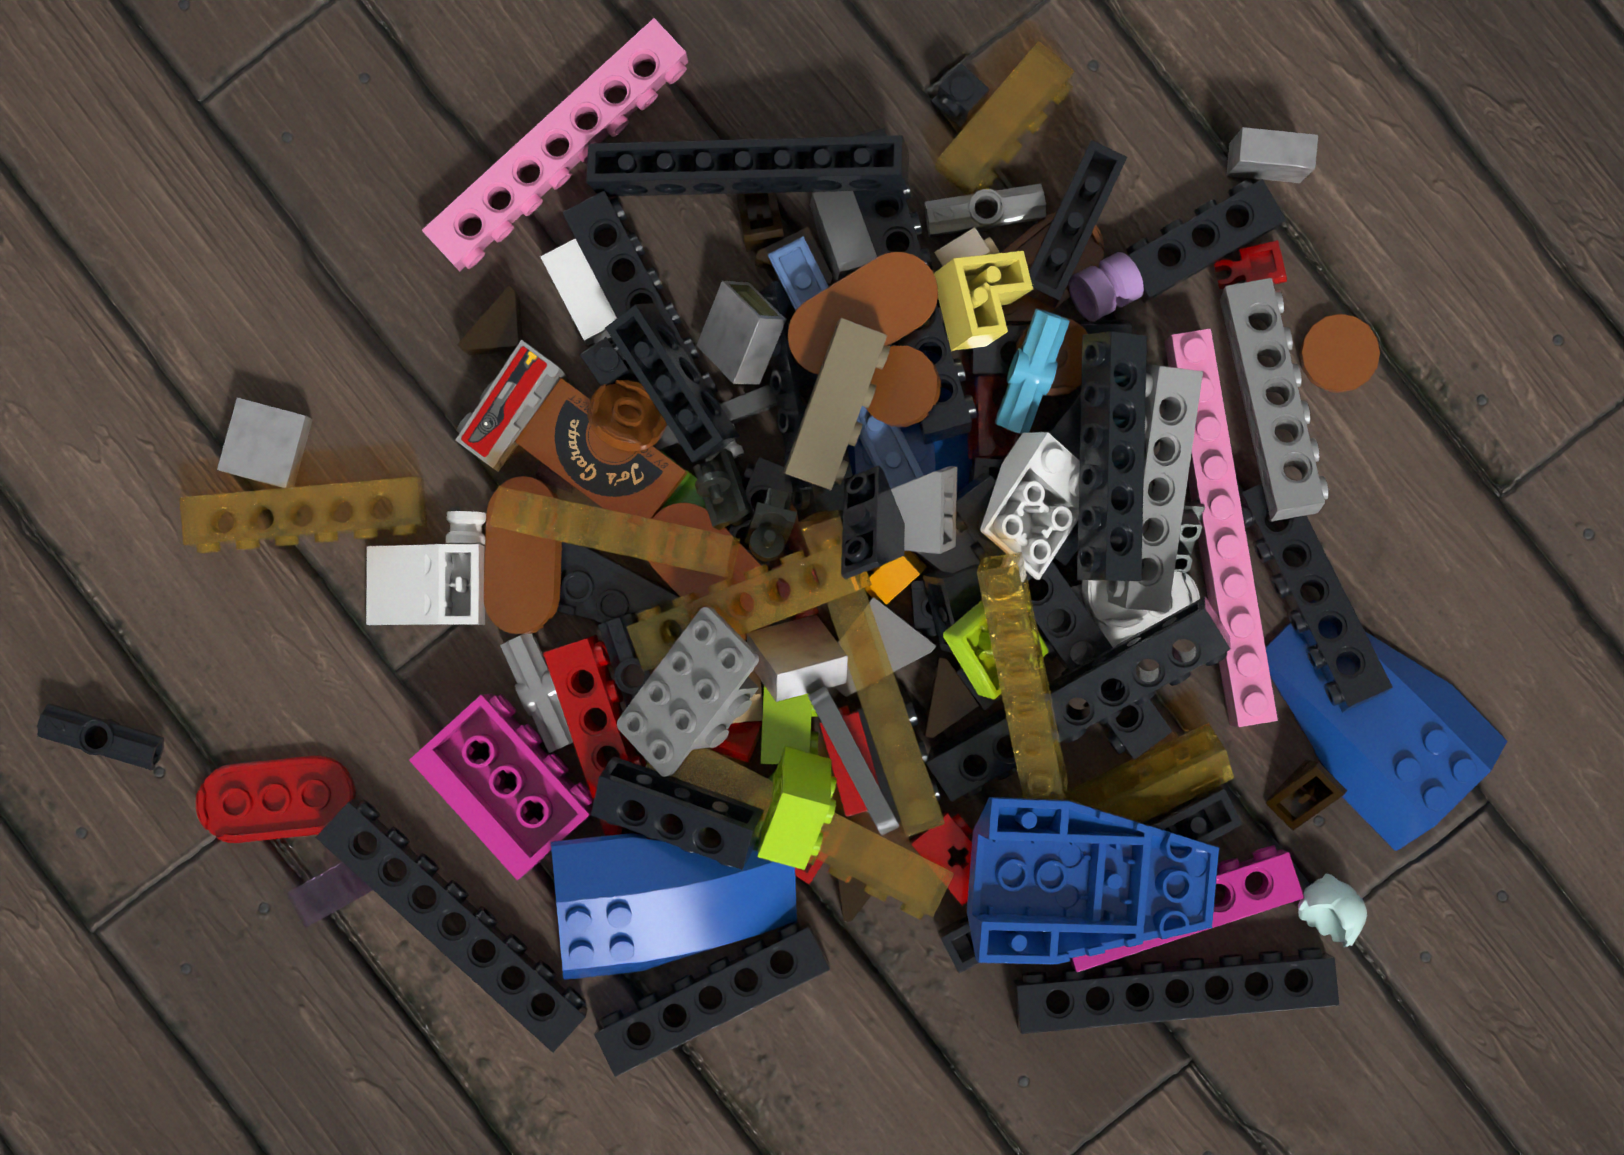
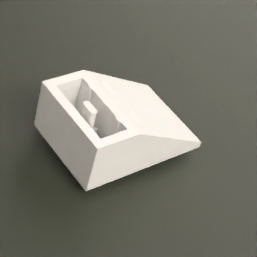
(1034, 501)
(425, 585)

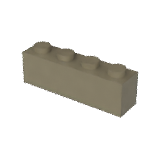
(836, 403)

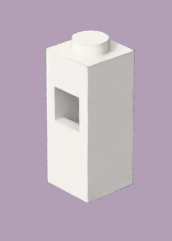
(580, 291)

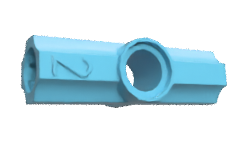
(1032, 371)

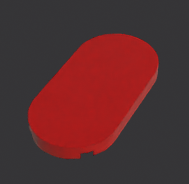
(273, 798)

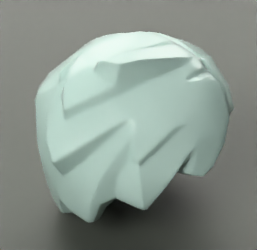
(1333, 909)

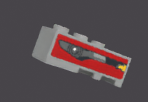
(508, 405)

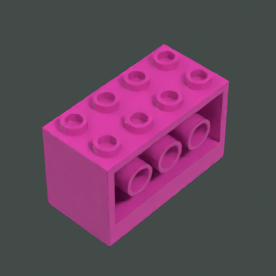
(478, 790)

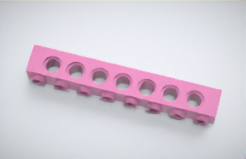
(649, 45)

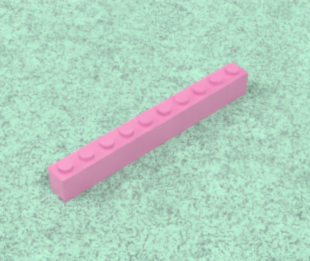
(1224, 539)

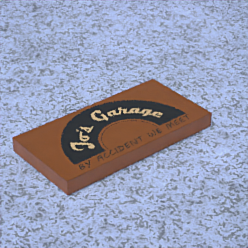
(611, 477)

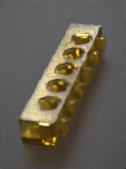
(202, 513)
(615, 532)
(652, 633)
(1022, 676)

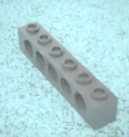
(1170, 474)
(1283, 496)

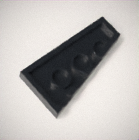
(606, 590)

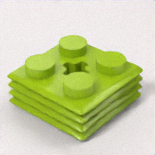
(973, 649)

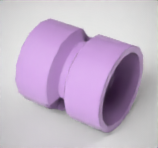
(1102, 289)

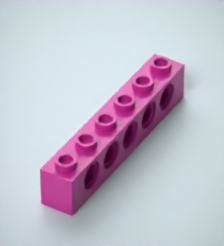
(1277, 889)

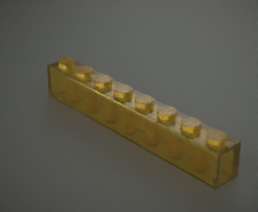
(879, 697)
(845, 844)

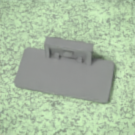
(692, 694)

